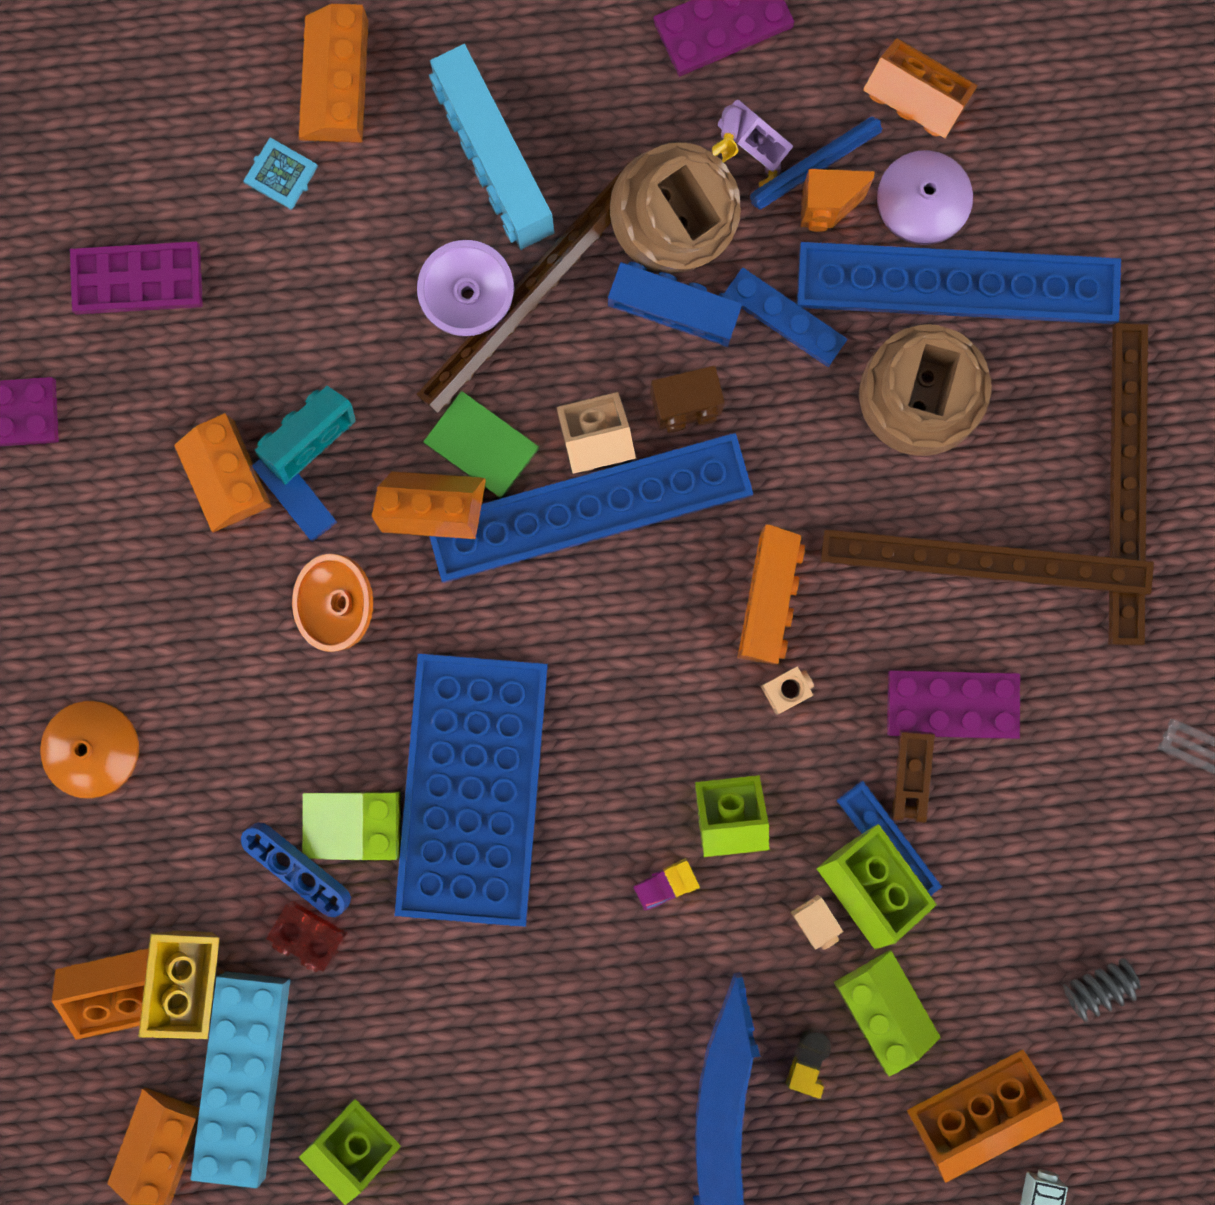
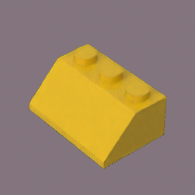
(179, 985)

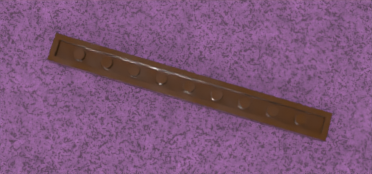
(527, 294)
(1128, 473)
(987, 562)

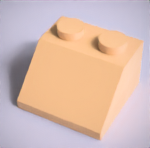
(596, 432)

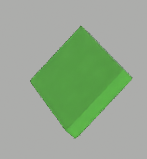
(481, 444)

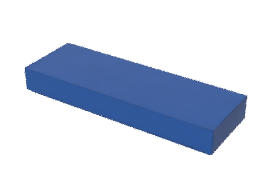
(298, 501)

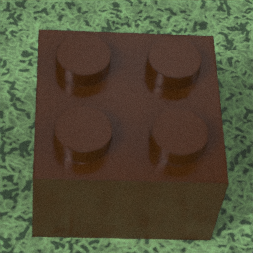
(687, 399)

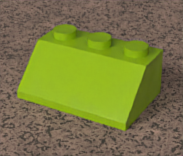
(877, 887)
(888, 1012)

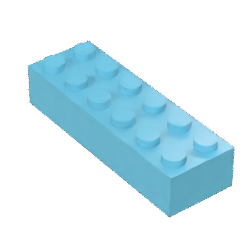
(491, 146)
(240, 1079)

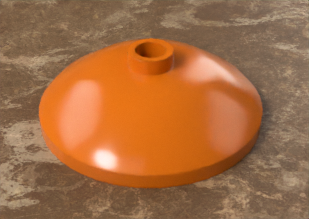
(332, 602)
(109, 755)

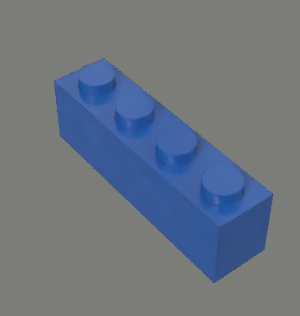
(674, 303)

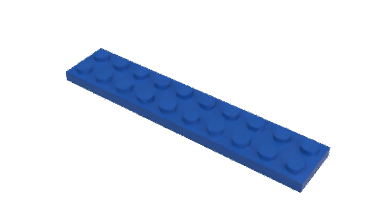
(959, 283)
(597, 506)

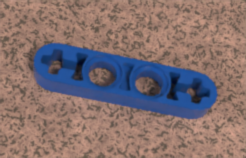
(293, 874)

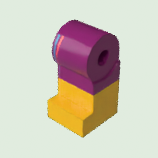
(666, 885)

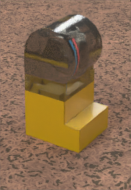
(807, 1061)

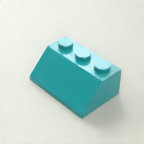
(305, 433)

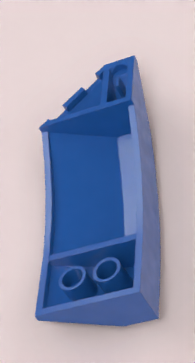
(722, 1100)

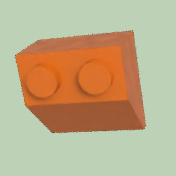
(831, 196)

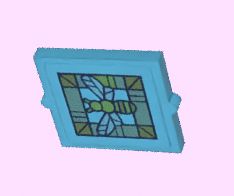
(280, 173)

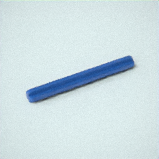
(819, 160)

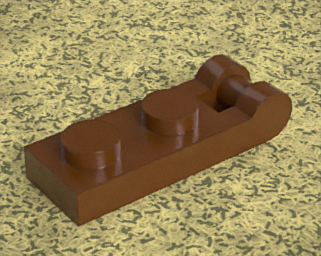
(913, 775)

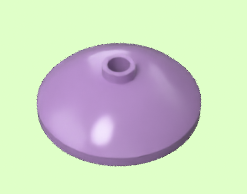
(911, 211)
(459, 268)

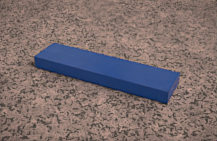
(867, 812)

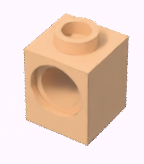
(773, 690)
(817, 923)

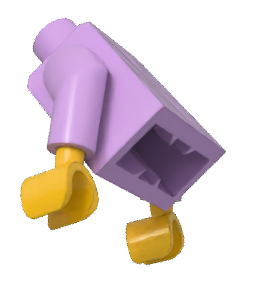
(753, 135)

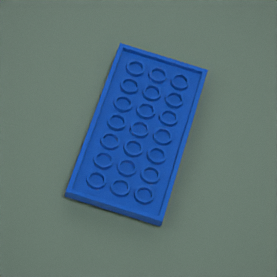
(471, 790)

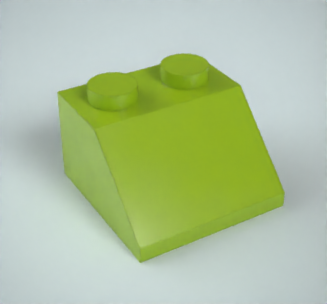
(732, 816)
(350, 1152)

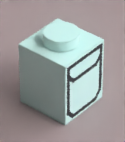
(1043, 1189)

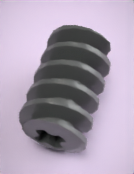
(1102, 989)

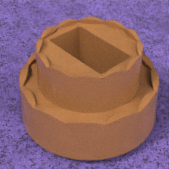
(697, 192)
(950, 403)

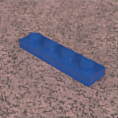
(786, 317)

